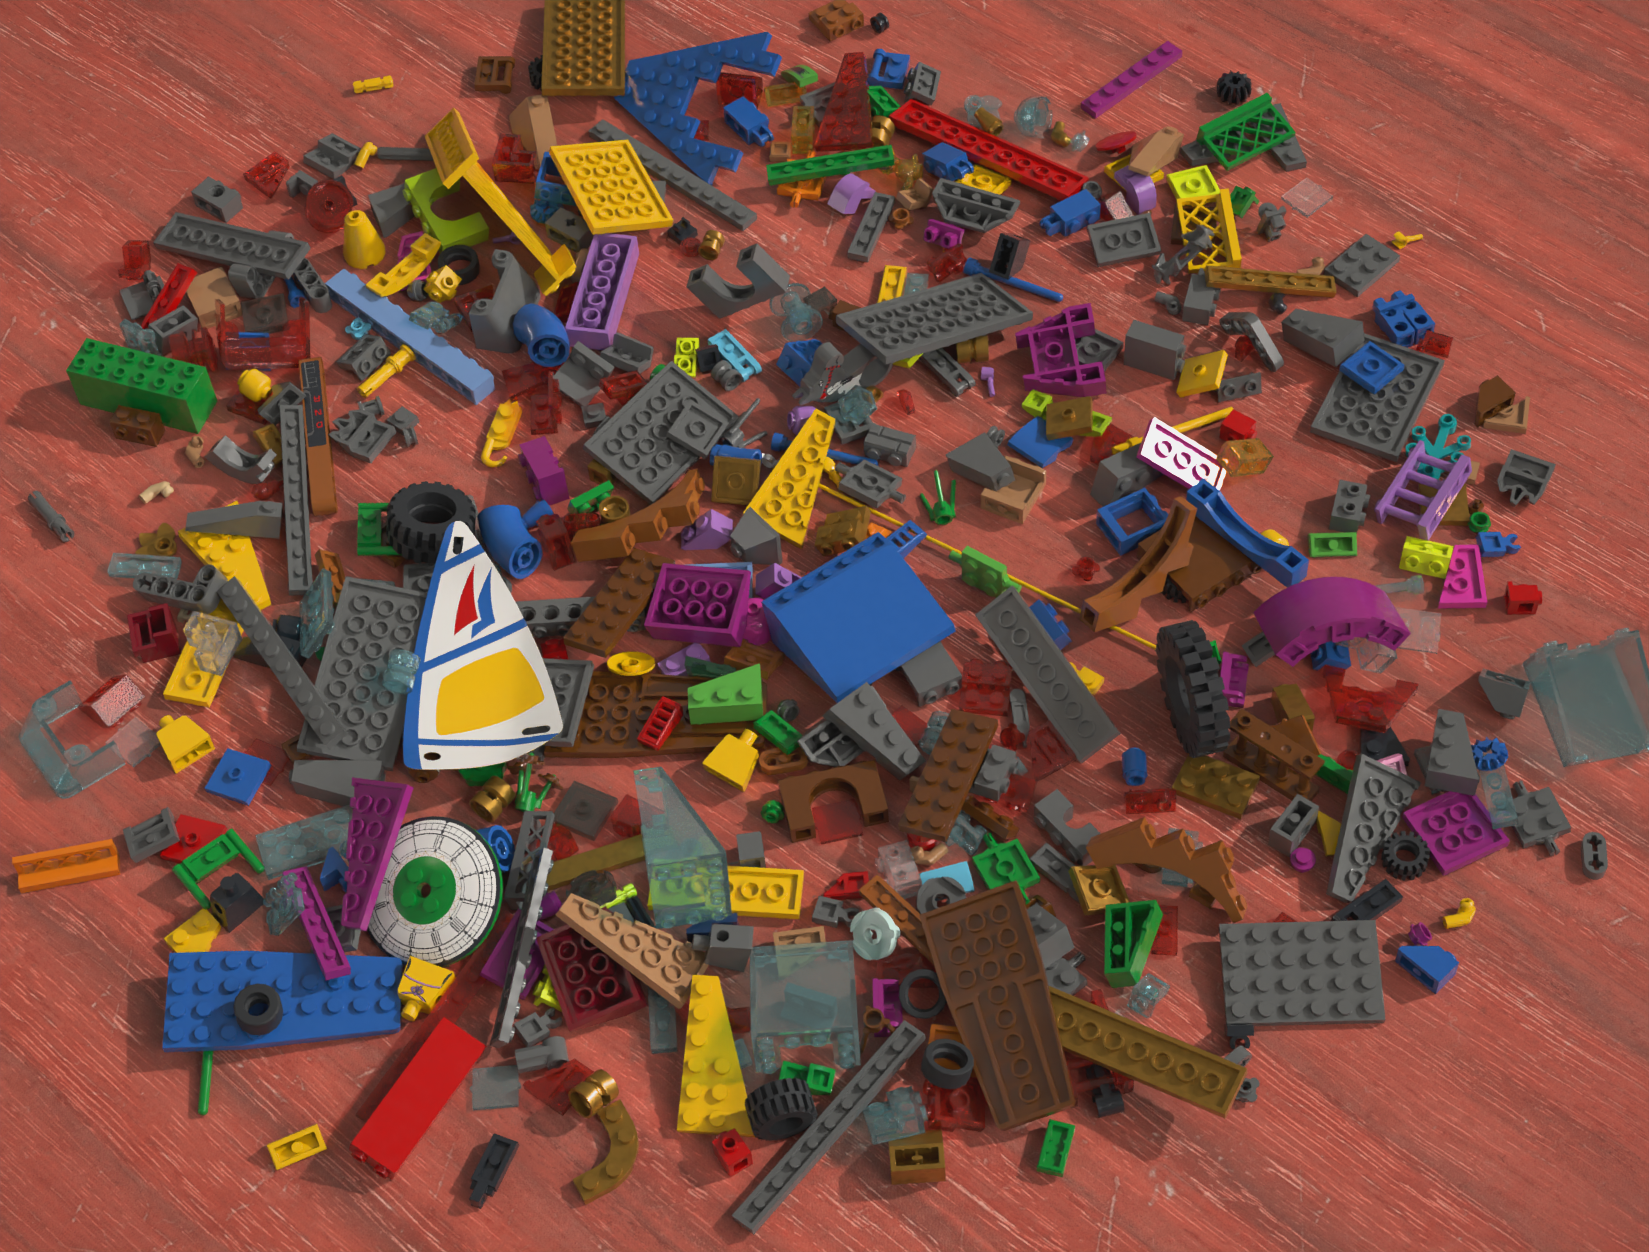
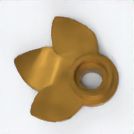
(158, 543)

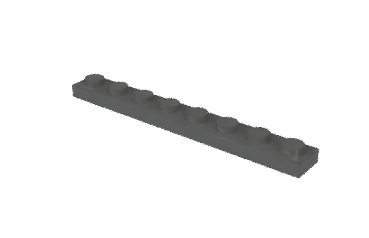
(520, 957)

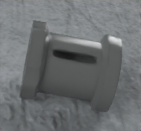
(373, 406)

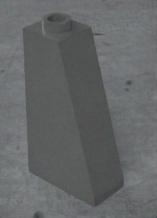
(332, 779)

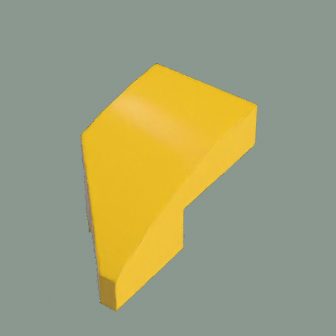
(1329, 832)

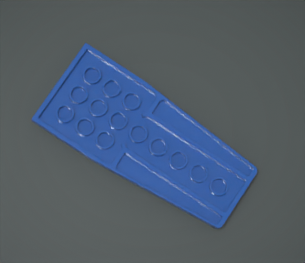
(314, 1009)

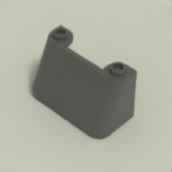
(494, 318)

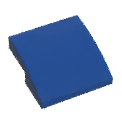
(1034, 445)

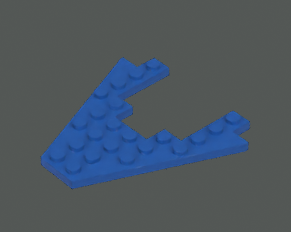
(663, 85)

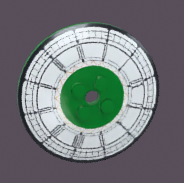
(462, 897)

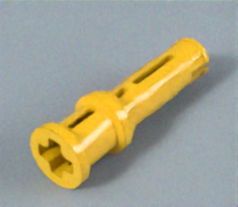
(393, 365)

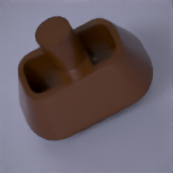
(1476, 506)

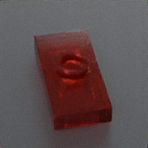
(1167, 934)

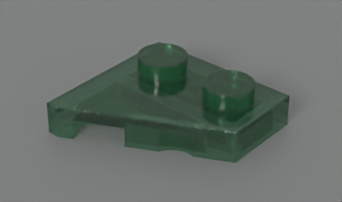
(706, 669)

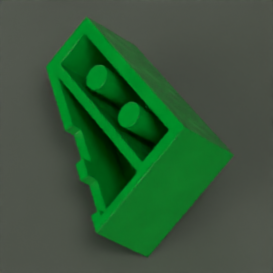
(1128, 940)

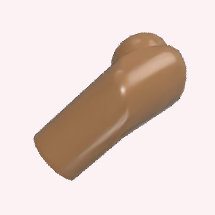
(1316, 267)

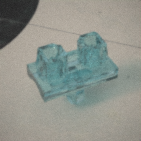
(965, 835)

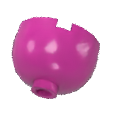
(756, 627)

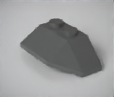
(972, 206)
(828, 745)

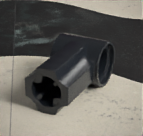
(1107, 1097)

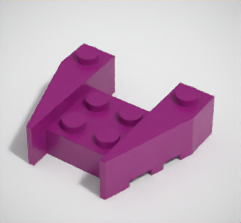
(1056, 354)

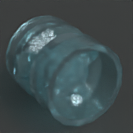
(401, 671)
(930, 735)

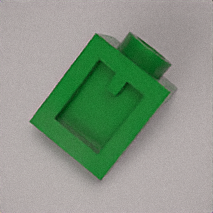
(1241, 200)

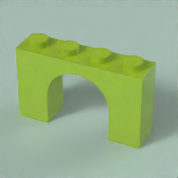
(427, 188)

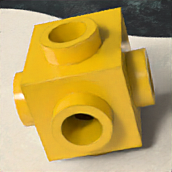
(442, 284)

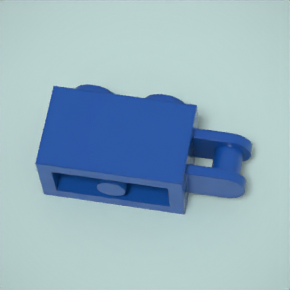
(748, 122)
(947, 162)
(1071, 214)

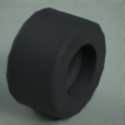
(253, 995)

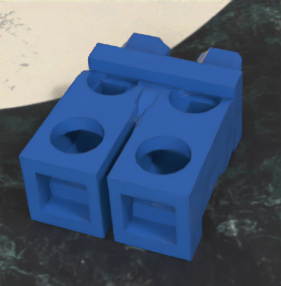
(1402, 319)

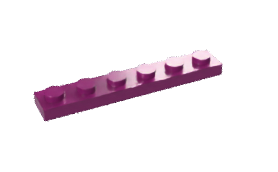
(1131, 79)
(319, 928)

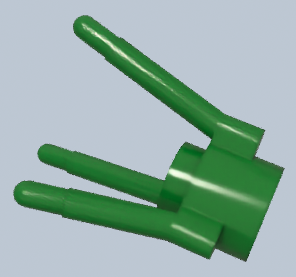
(942, 511)

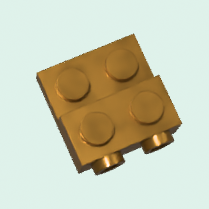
(842, 530)

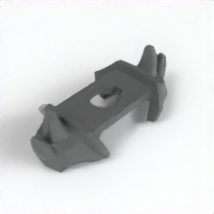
(1197, 241)

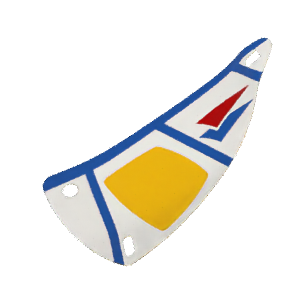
(476, 669)

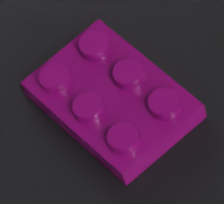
(498, 962)

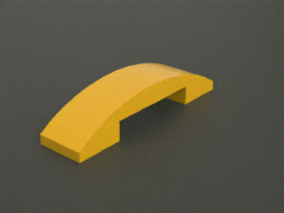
(408, 269)

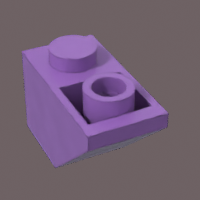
(707, 532)
(773, 580)

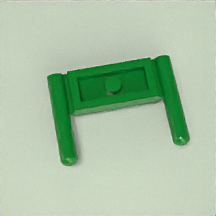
(370, 530)
(210, 859)

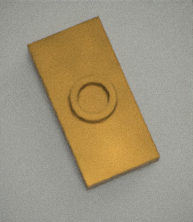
(270, 438)

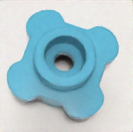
(358, 328)

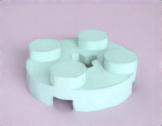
(885, 929)

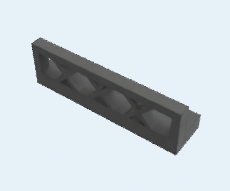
(524, 854)

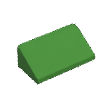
(1332, 544)

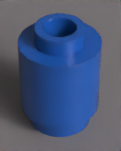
(1134, 766)

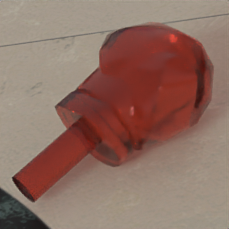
(264, 491)

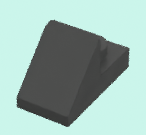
(283, 394)

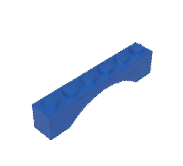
(1278, 560)

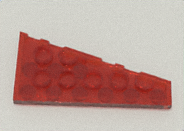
(848, 112)

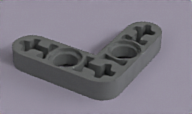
(1249, 324)

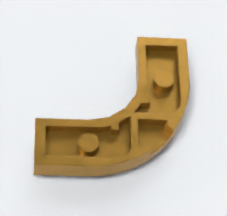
(619, 1161)

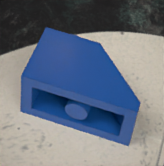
(1428, 965)

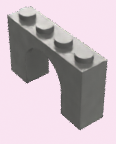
(726, 298)

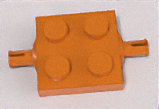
(803, 189)

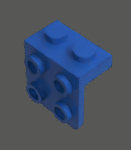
(797, 358)

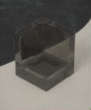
(821, 300)

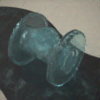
(801, 319)

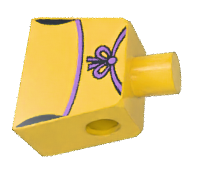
(422, 987)

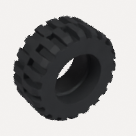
(426, 504)

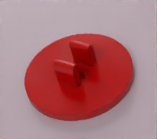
(1116, 142)

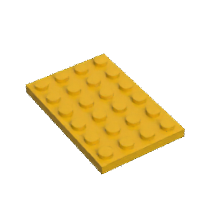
(610, 187)

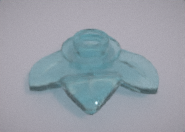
(988, 102)

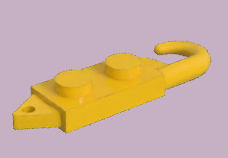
(501, 432)

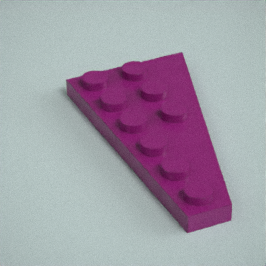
(370, 843)

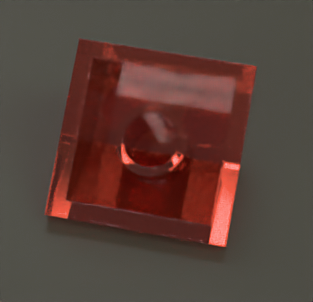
(734, 86)
(112, 701)

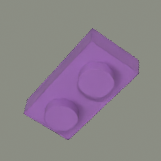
(675, 663)

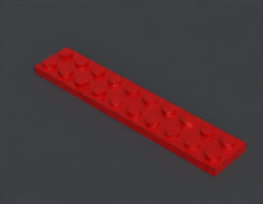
(989, 150)

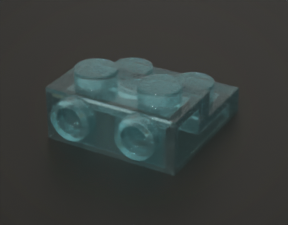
(897, 1117)

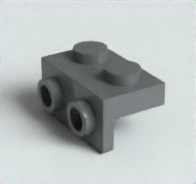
(628, 354)

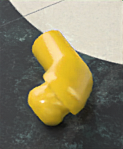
(1462, 917)

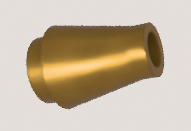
(989, 122)

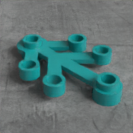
(1446, 425)

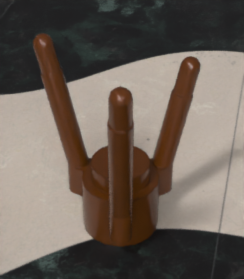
(873, 1022)

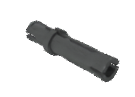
(55, 521)

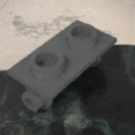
(1239, 387)

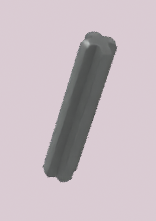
(403, 153)

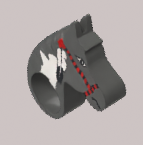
(837, 374)

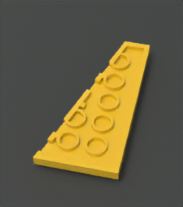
(712, 1076)

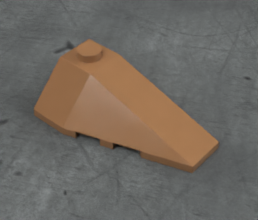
(534, 124)
(1155, 151)

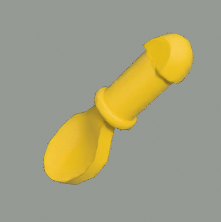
(829, 467)

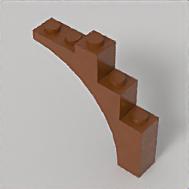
(619, 537)
(1167, 553)
(1175, 851)

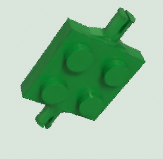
(1005, 864)

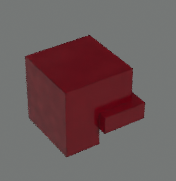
(153, 633)

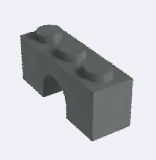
(1052, 815)

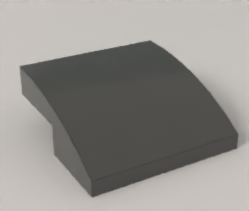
(332, 156)

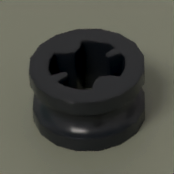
(879, 22)

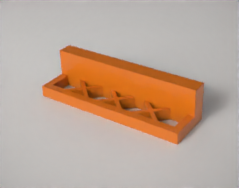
(68, 868)

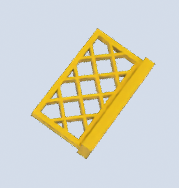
(1227, 227)

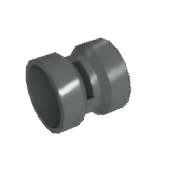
(728, 377)

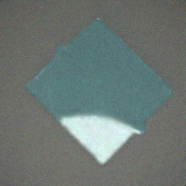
(495, 1087)

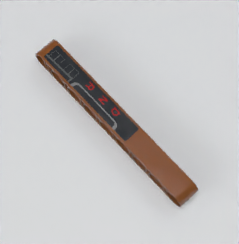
(317, 438)

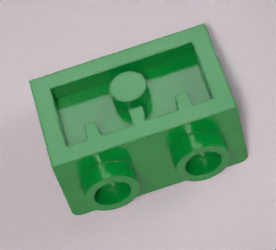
(881, 102)

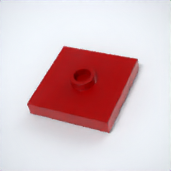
(193, 836)

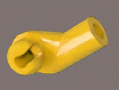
(363, 155)

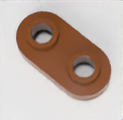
(783, 762)

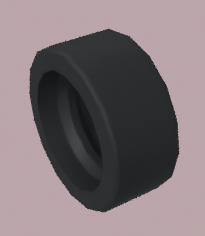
(461, 252)
(908, 1006)
(949, 1050)

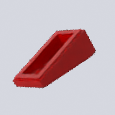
(666, 709)

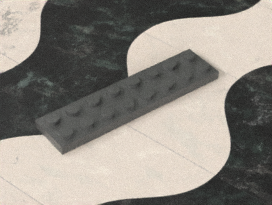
(232, 245)
(1047, 674)

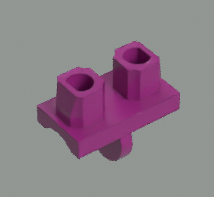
(943, 234)

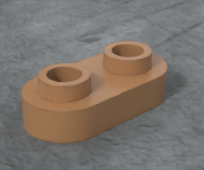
(580, 260)

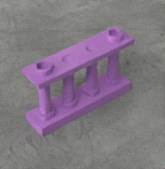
(1436, 505)

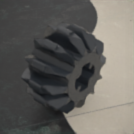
(1234, 87)

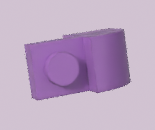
(1140, 189)
(848, 194)

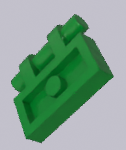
(591, 499)

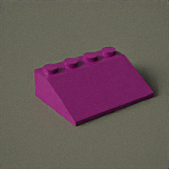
(699, 605)

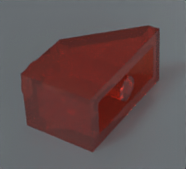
(626, 817)

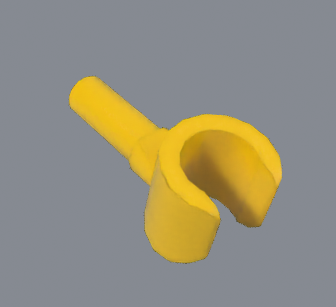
(1401, 241)

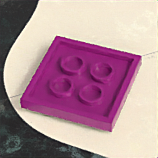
(1455, 830)

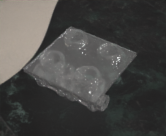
(1423, 628)

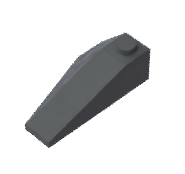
(245, 519)

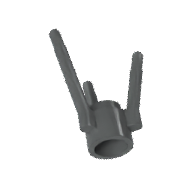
(735, 436)

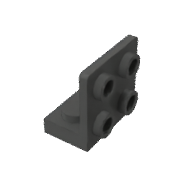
(582, 374)

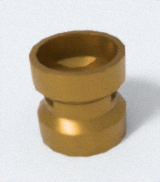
(711, 245)

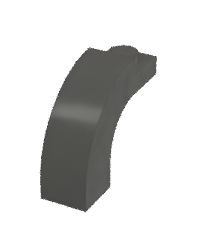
(239, 463)

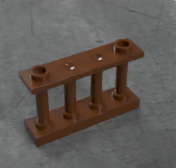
(1271, 771)

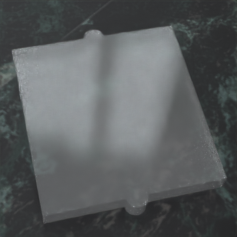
(1306, 197)
(135, 742)

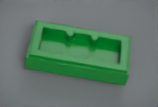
(778, 732)
(1055, 1148)

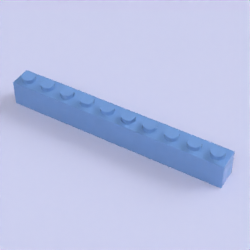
(394, 326)

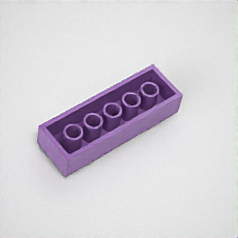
(602, 290)

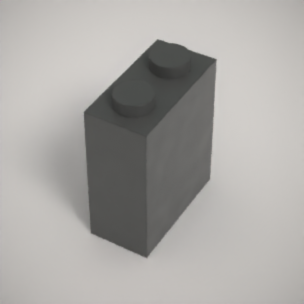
(1154, 350)

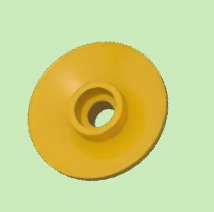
(630, 663)

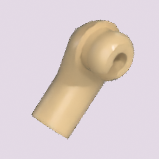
(152, 491)

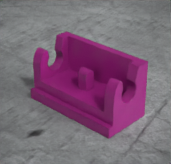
(1234, 678)
(887, 1000)

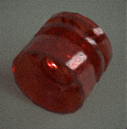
(195, 351)

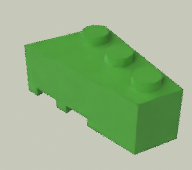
(727, 698)

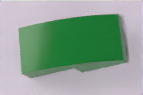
(817, 1077)

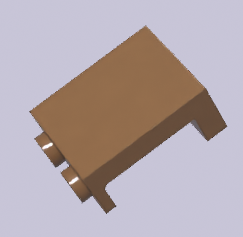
(205, 290)
(1019, 496)

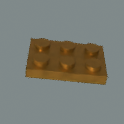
(1216, 785)

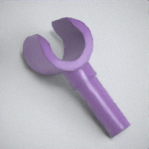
(512, 238)
(987, 373)

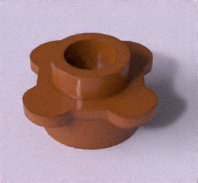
(901, 218)

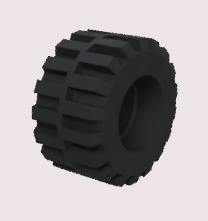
(780, 1109)

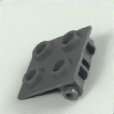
(142, 296)

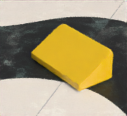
(296, 1146)

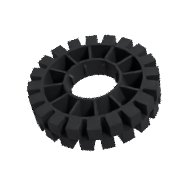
(1193, 688)

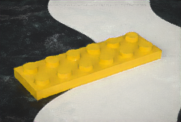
(187, 681)
(763, 892)

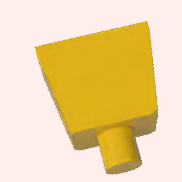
(183, 741)
(733, 759)

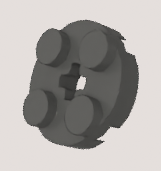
(938, 888)

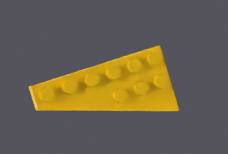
(792, 486)
(232, 557)

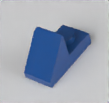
(333, 871)

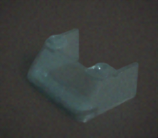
(63, 769)

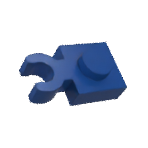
(1494, 545)

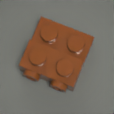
(837, 19)

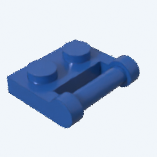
(895, 70)

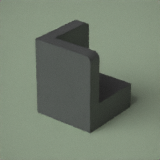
(751, 850)

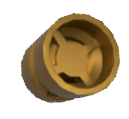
(882, 130)
(973, 348)
(613, 509)
(490, 801)
(592, 1095)

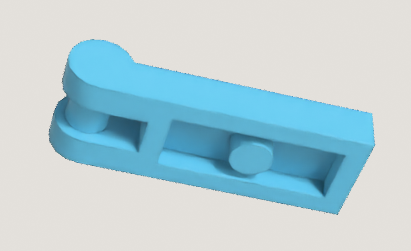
(735, 354)

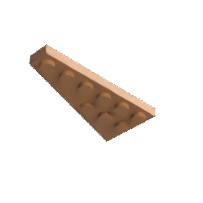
(639, 948)

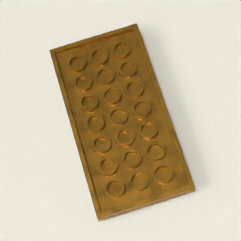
(583, 48)

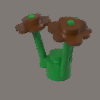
(526, 799)

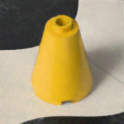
(361, 241)

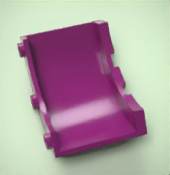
(1328, 611)

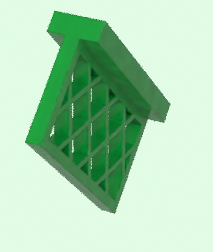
(1248, 112)

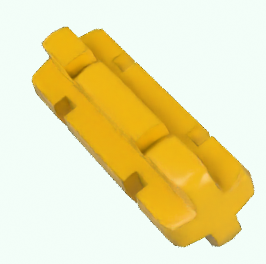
(373, 84)

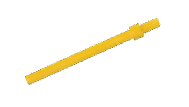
(1183, 427)

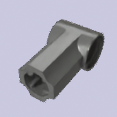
(548, 1055)

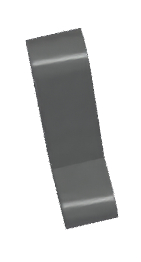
(248, 280)
(195, 596)

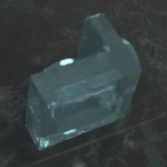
(1147, 995)

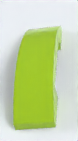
(1037, 403)

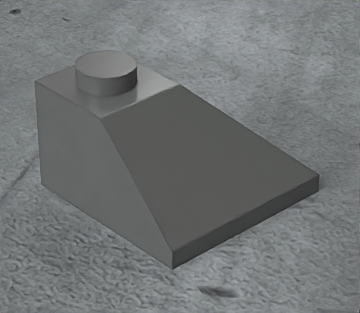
(756, 540)
(1504, 692)

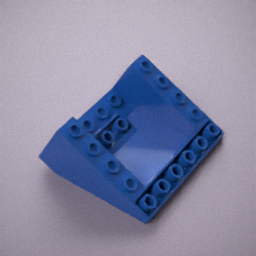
(855, 618)

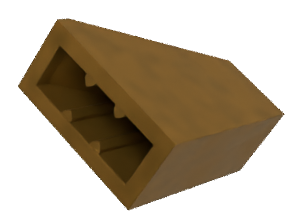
(1290, 703)

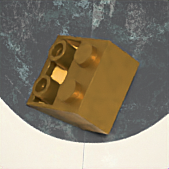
(918, 1158)

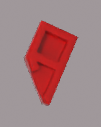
(847, 886)

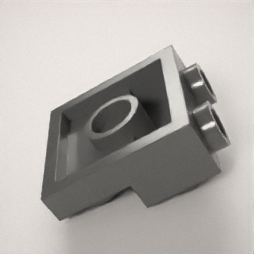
(995, 773)

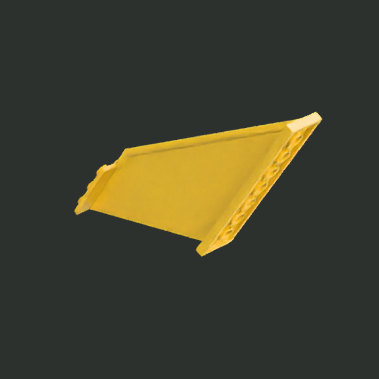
(457, 157)

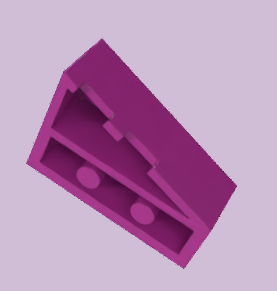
(543, 471)

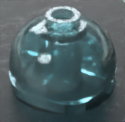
(1033, 116)

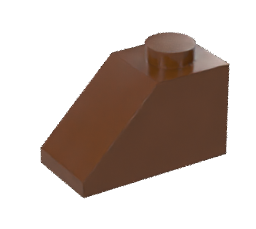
(1492, 398)

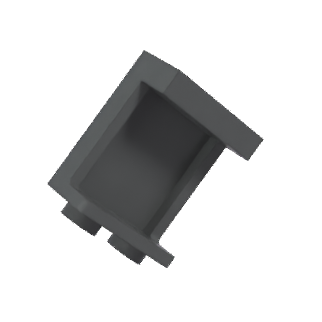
(932, 674)

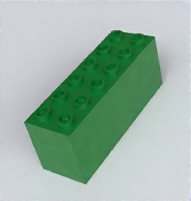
(117, 375)

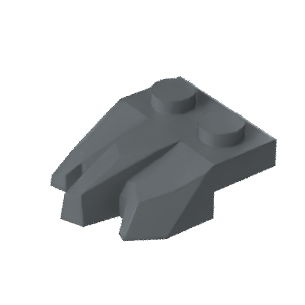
(362, 435)
(1525, 477)

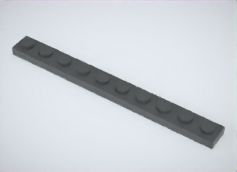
(679, 178)
(295, 499)
(282, 663)
(828, 1127)

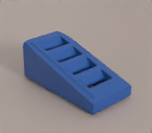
(913, 541)

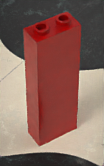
(416, 1099)

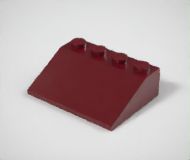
(587, 980)

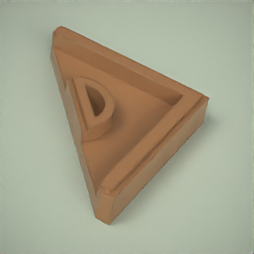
(1511, 418)

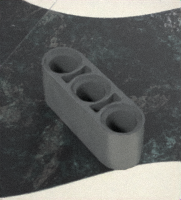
(312, 286)

